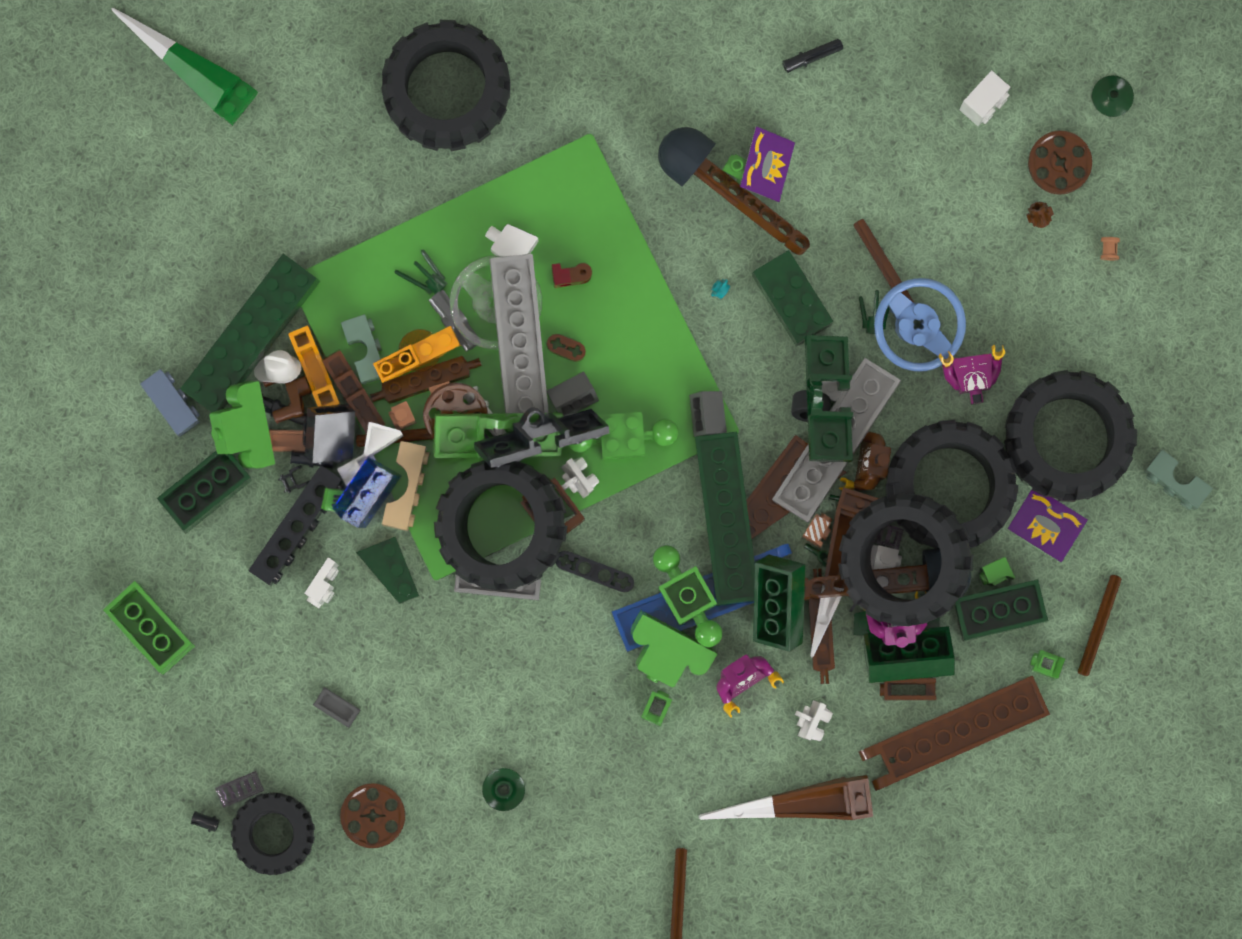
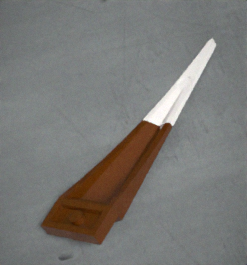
(848, 506)
(832, 799)

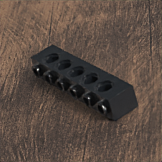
(260, 567)

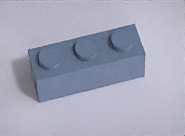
(171, 402)

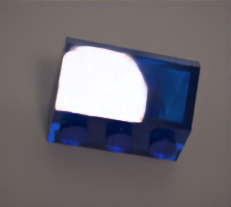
(366, 493)

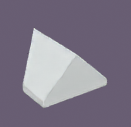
(379, 438)

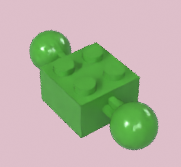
(628, 436)
(687, 596)

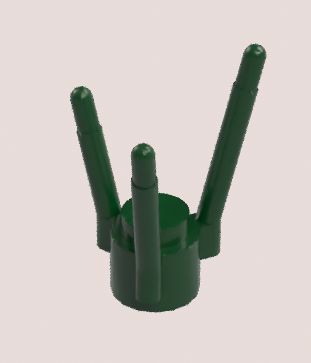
(434, 282)
(869, 324)

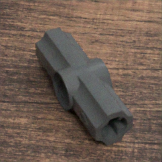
(441, 305)

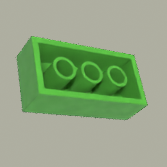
(149, 627)

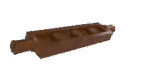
(419, 382)
(824, 656)

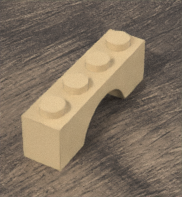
(399, 513)

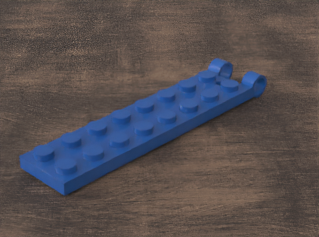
(659, 609)

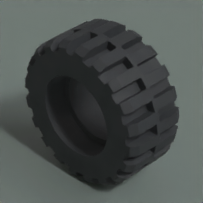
(243, 833)

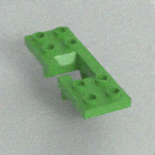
(457, 433)

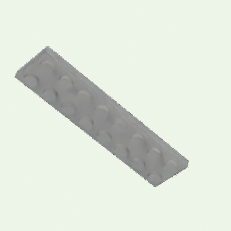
(518, 333)
(812, 480)

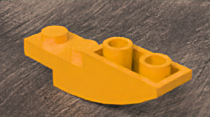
(417, 354)

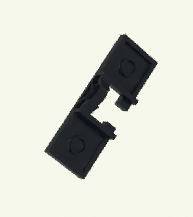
(520, 443)

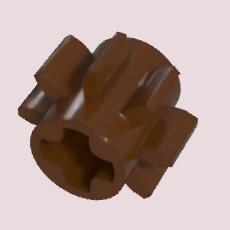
(1040, 214)

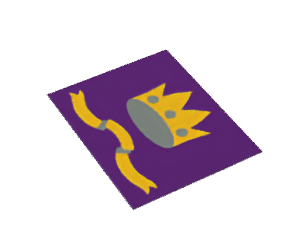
(767, 164)
(1047, 525)

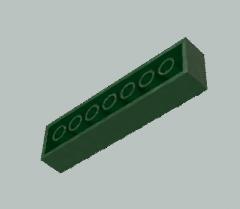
(250, 333)

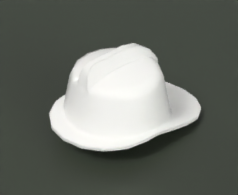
(278, 368)

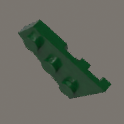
(390, 568)

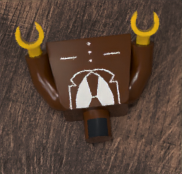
(872, 463)

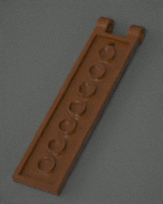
(958, 731)

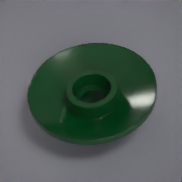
(1108, 105)
(492, 793)

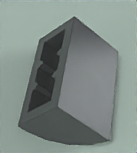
(573, 395)
(707, 413)

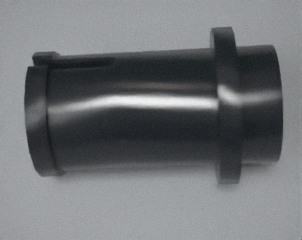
(205, 821)

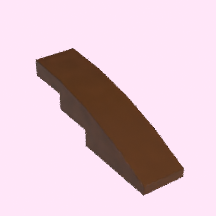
(352, 390)

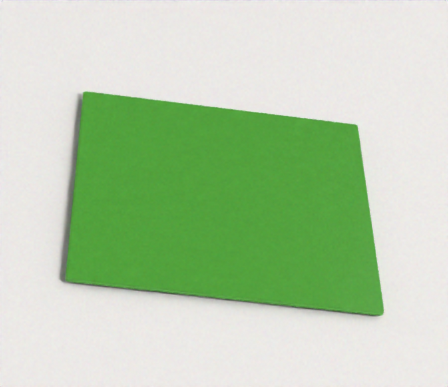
(624, 317)

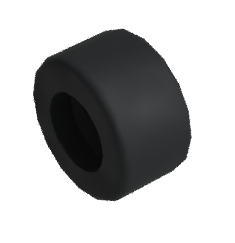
(799, 405)

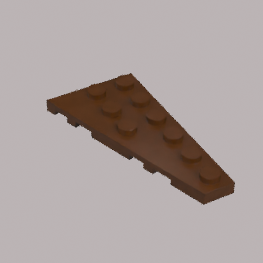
(761, 508)

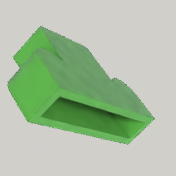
(243, 426)
(668, 650)

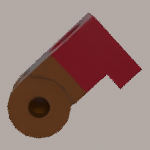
(571, 276)

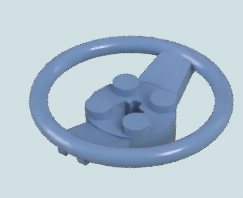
(928, 333)

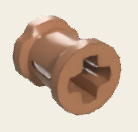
(1110, 248)

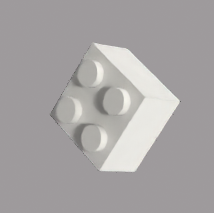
(982, 101)

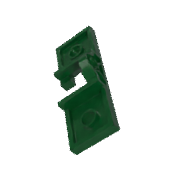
(828, 430)

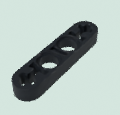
(595, 569)

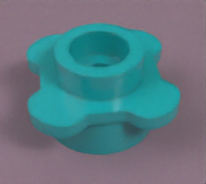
(720, 288)

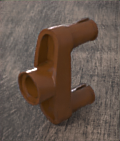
(296, 390)

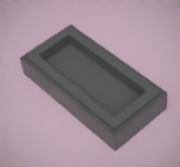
(336, 707)

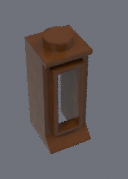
(886, 690)

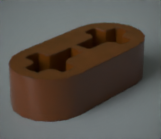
(567, 342)

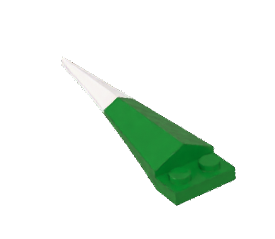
(214, 85)

